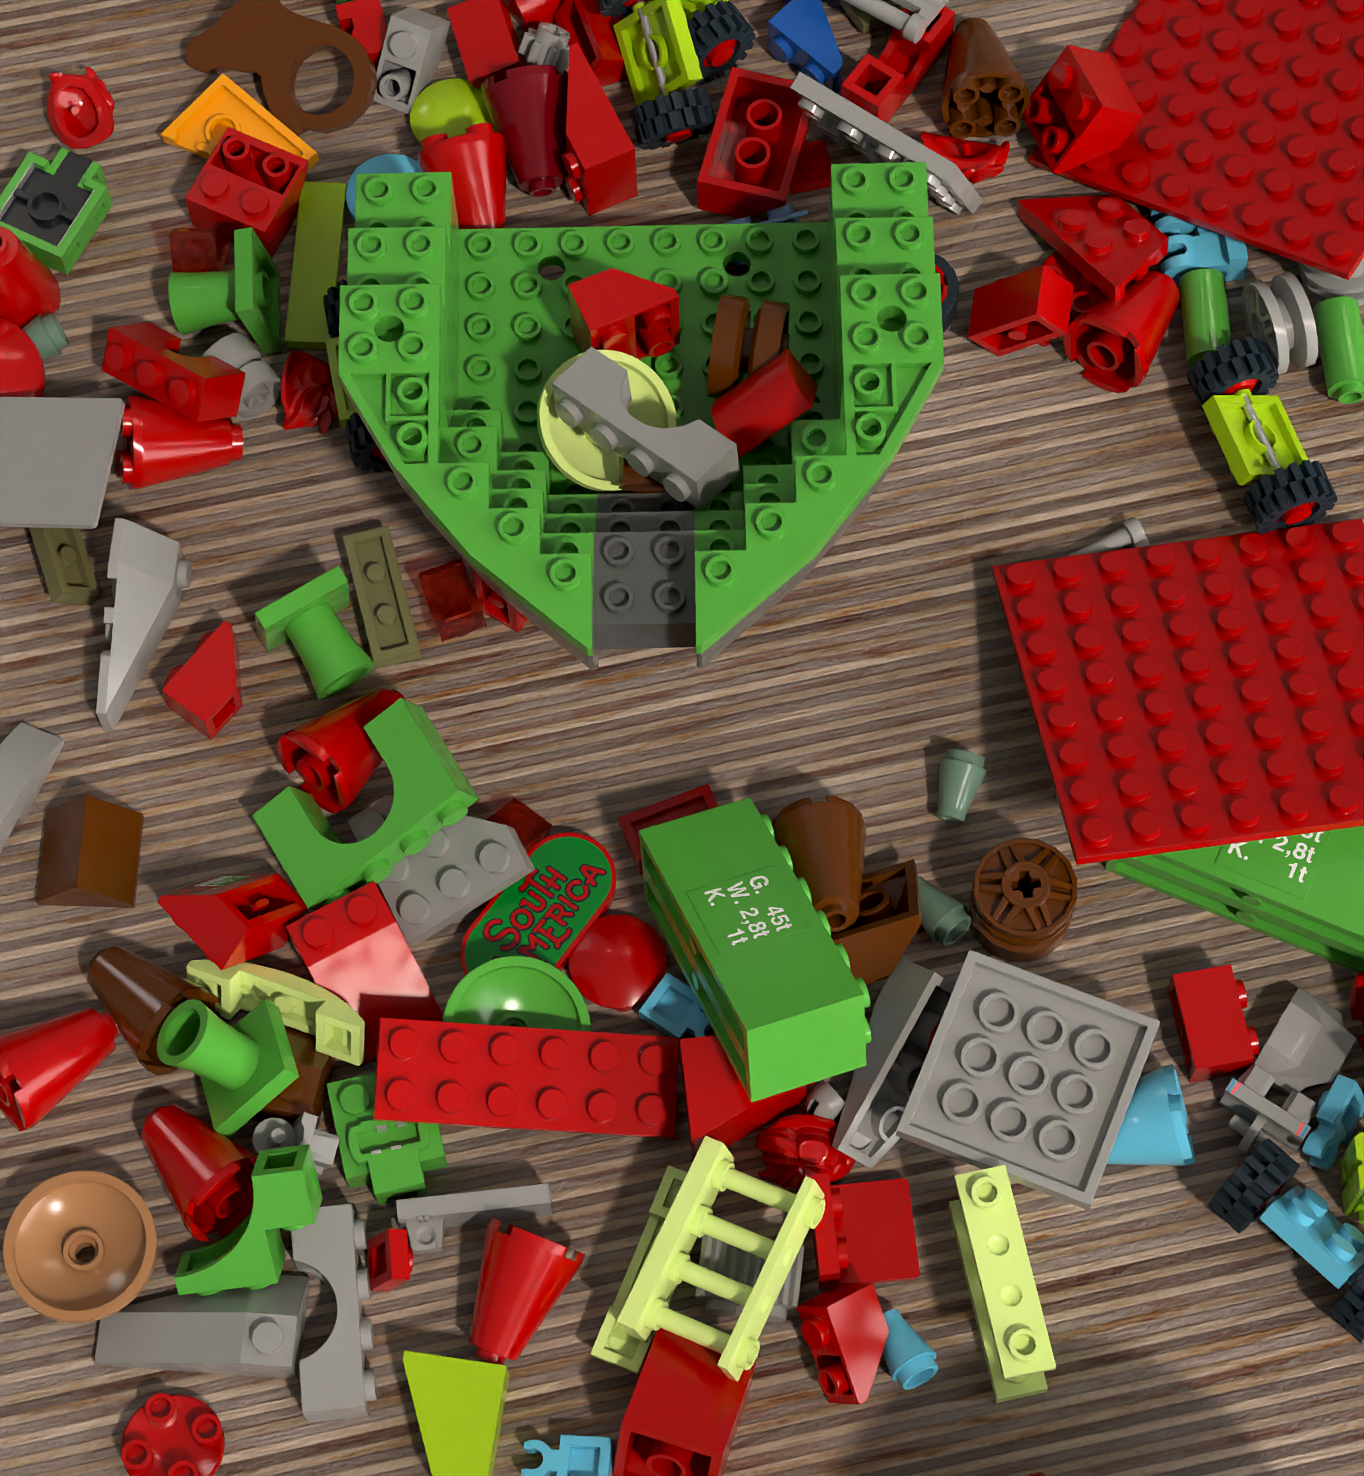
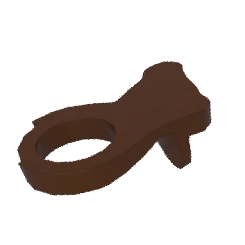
(274, 43)

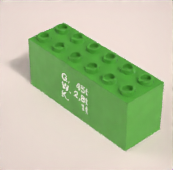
(1285, 887)
(755, 949)

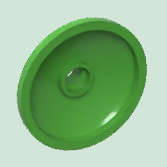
(518, 994)

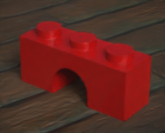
(886, 82)
(150, 362)

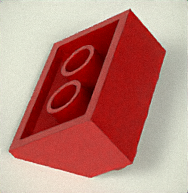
(752, 146)

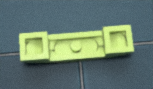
(300, 1002)
(613, 1341)

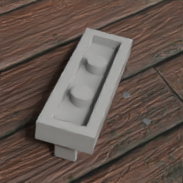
(429, 1216)

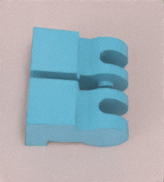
(1199, 248)

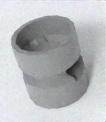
(261, 382)

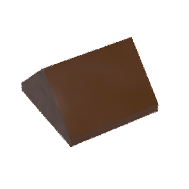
(90, 855)

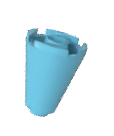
(1155, 1124)

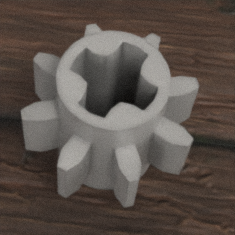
(546, 46)

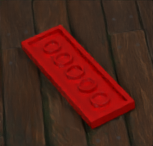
(525, 1078)

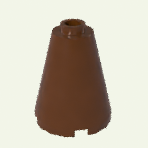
(828, 852)
(141, 998)

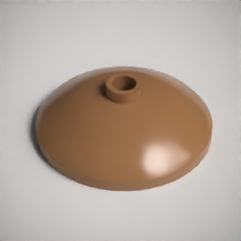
(62, 1220)

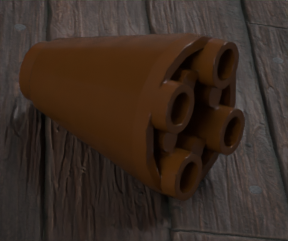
(981, 84)

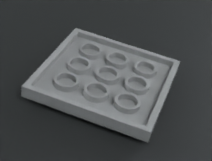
(882, 143)
(1028, 1079)

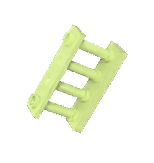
(693, 1218)
(1001, 1284)

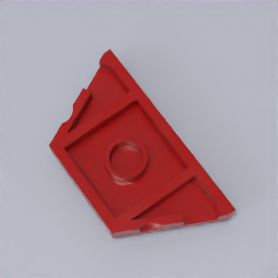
(1098, 237)

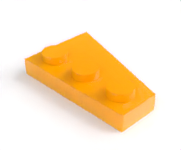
(226, 106)

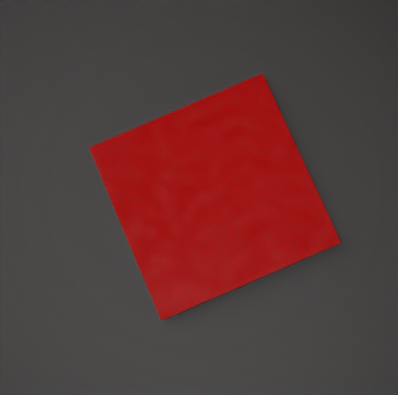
(1245, 123)
(1197, 687)

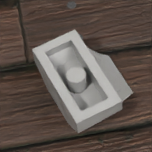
(1305, 1045)

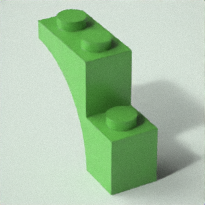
(253, 1253)

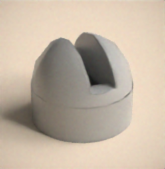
(824, 1102)

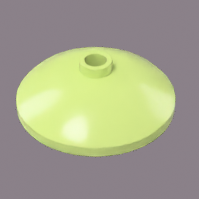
(575, 450)

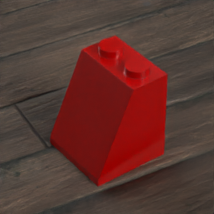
(717, 1100)
(680, 1412)

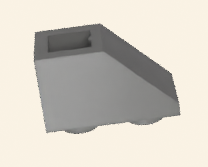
(409, 57)

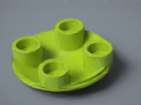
(447, 109)

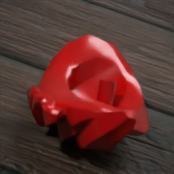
(80, 109)
(974, 159)
(307, 393)
(801, 1147)

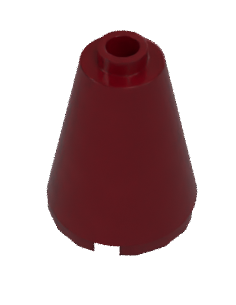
(532, 117)

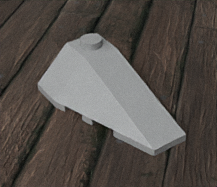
(147, 591)
(900, 1033)
(215, 1334)

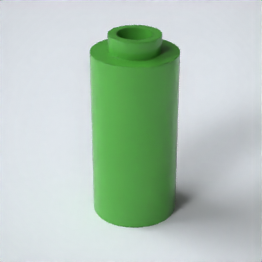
(1204, 313)
(1341, 347)

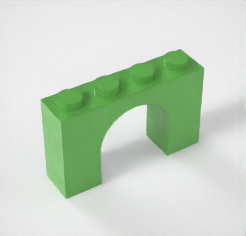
(427, 797)

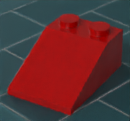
(598, 148)
(365, 961)

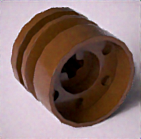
(1019, 926)

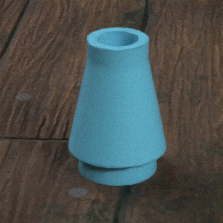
(907, 1354)

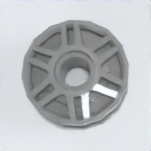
(1282, 320)

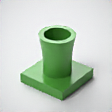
(224, 296)
(320, 638)
(237, 1065)

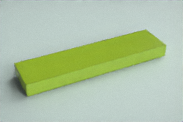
(315, 262)

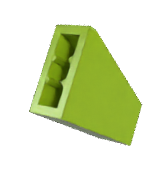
(457, 1411)

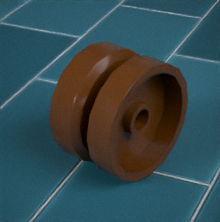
(744, 349)

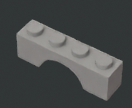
(687, 459)
(336, 1375)

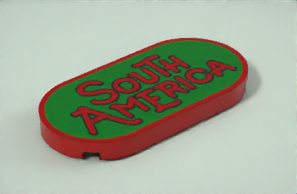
(546, 909)

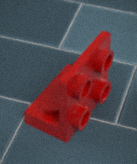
(865, 1233)

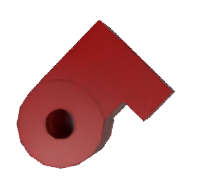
(365, 23)

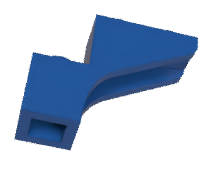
(805, 41)

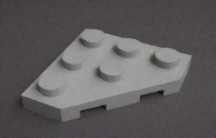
(450, 875)

